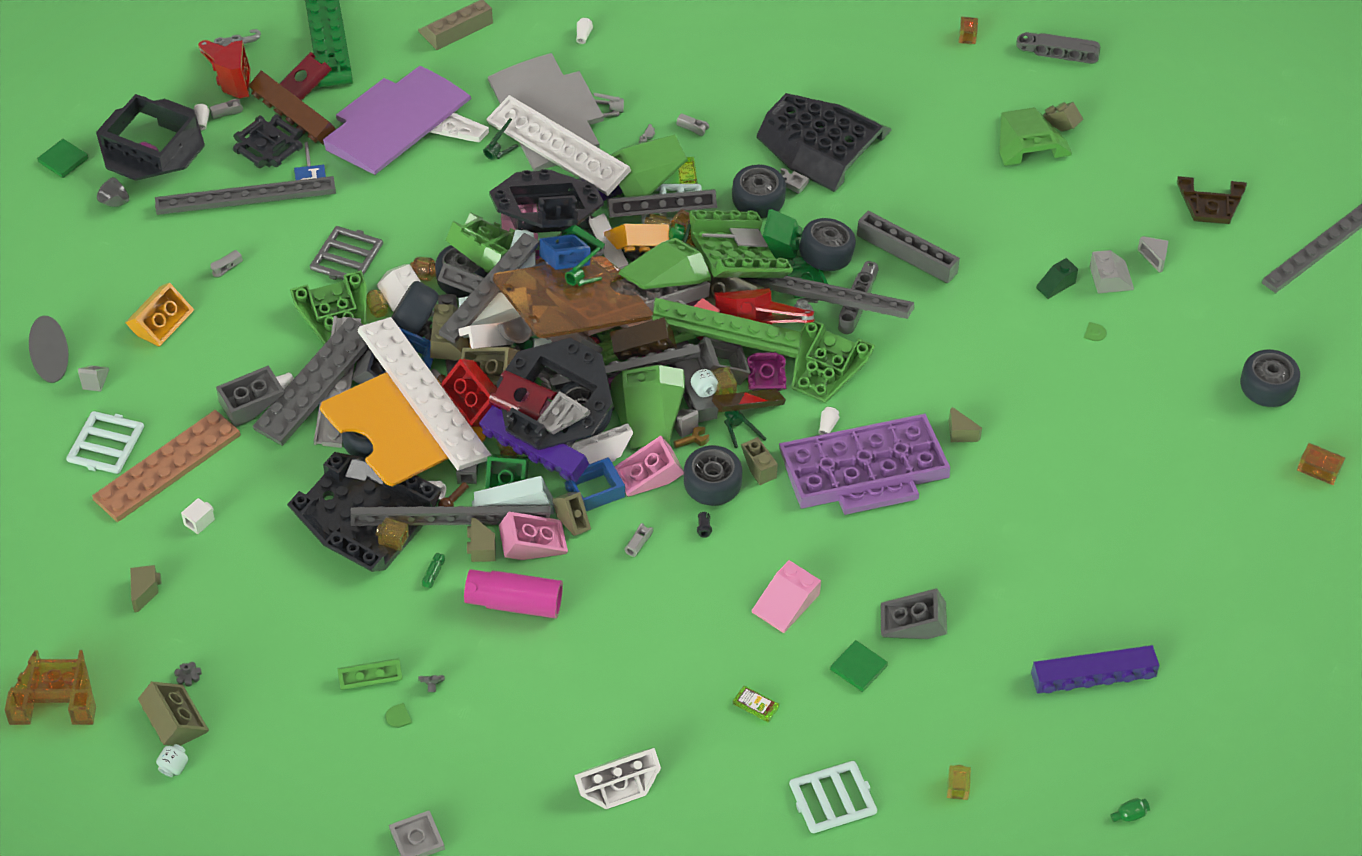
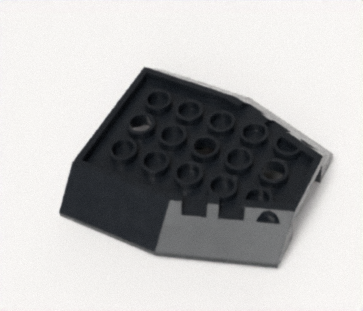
(816, 151)
(353, 486)

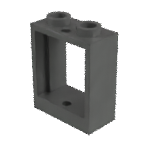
(714, 348)

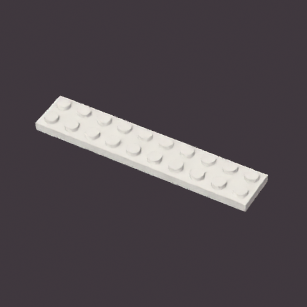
(559, 145)
(424, 393)

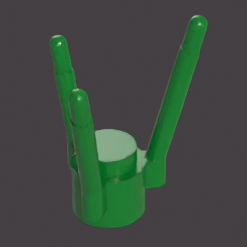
(576, 275)

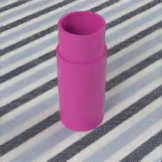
(514, 593)

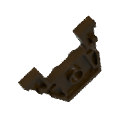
(1211, 206)

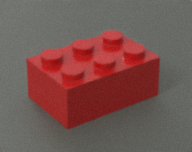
(469, 390)

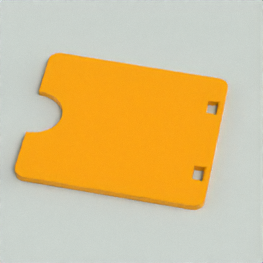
(386, 418)

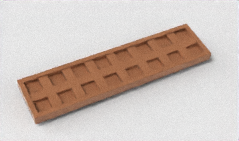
(166, 465)

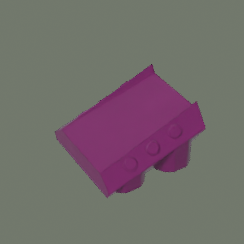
(766, 371)

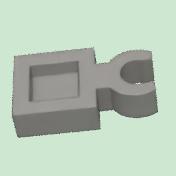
(794, 181)

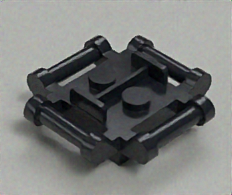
(266, 142)

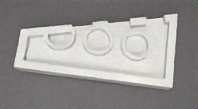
(461, 128)

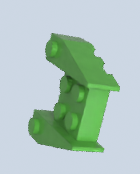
(480, 241)

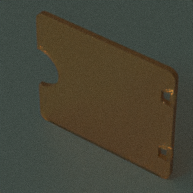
(567, 309)

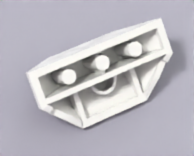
(395, 284)
(605, 445)
(619, 779)

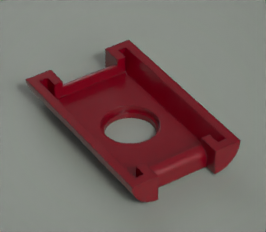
(315, 73)
(531, 406)

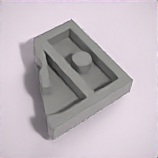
(562, 413)

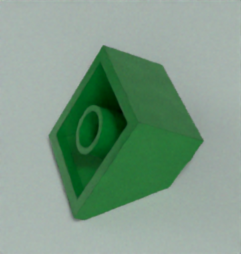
(782, 235)
(505, 469)

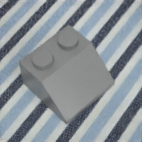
(1110, 272)

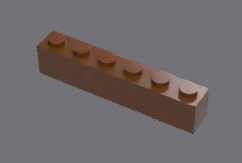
(291, 107)

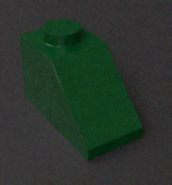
(1058, 278)

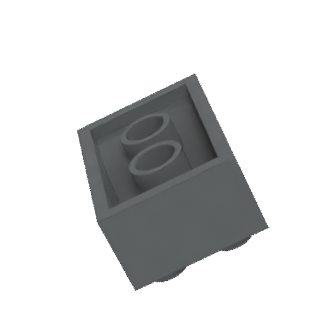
(249, 395)
(915, 616)

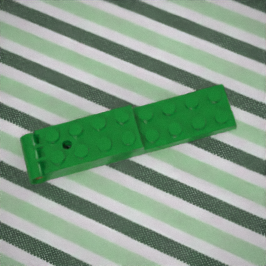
(329, 41)

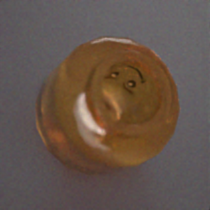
(424, 268)

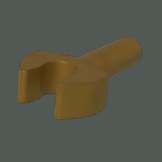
(700, 440)

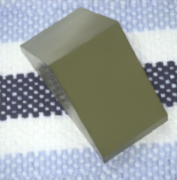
(962, 428)

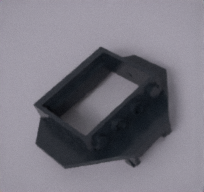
(142, 162)
(556, 205)
(573, 362)

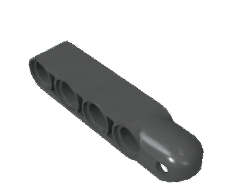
(1059, 47)
(864, 281)

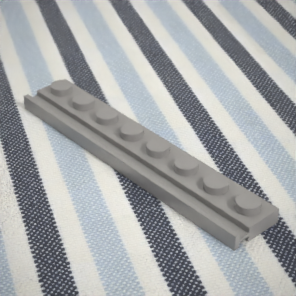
(325, 432)

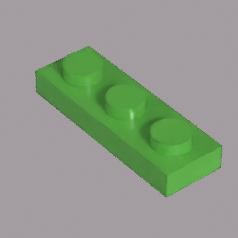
(369, 673)

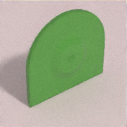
(1095, 332)
(398, 716)

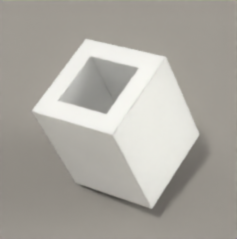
(198, 516)

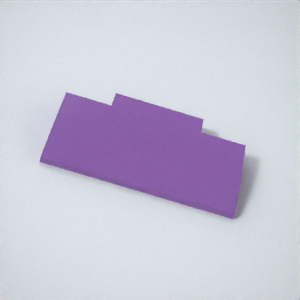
(393, 118)
(865, 464)

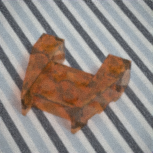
(52, 683)

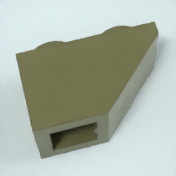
(1063, 116)
(759, 461)
(482, 542)

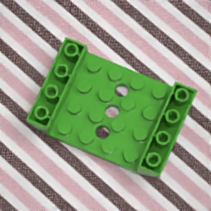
(724, 255)

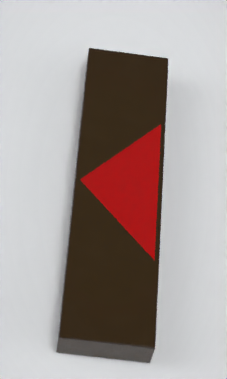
(748, 400)

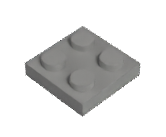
(417, 835)

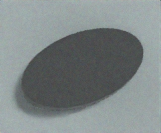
(48, 349)

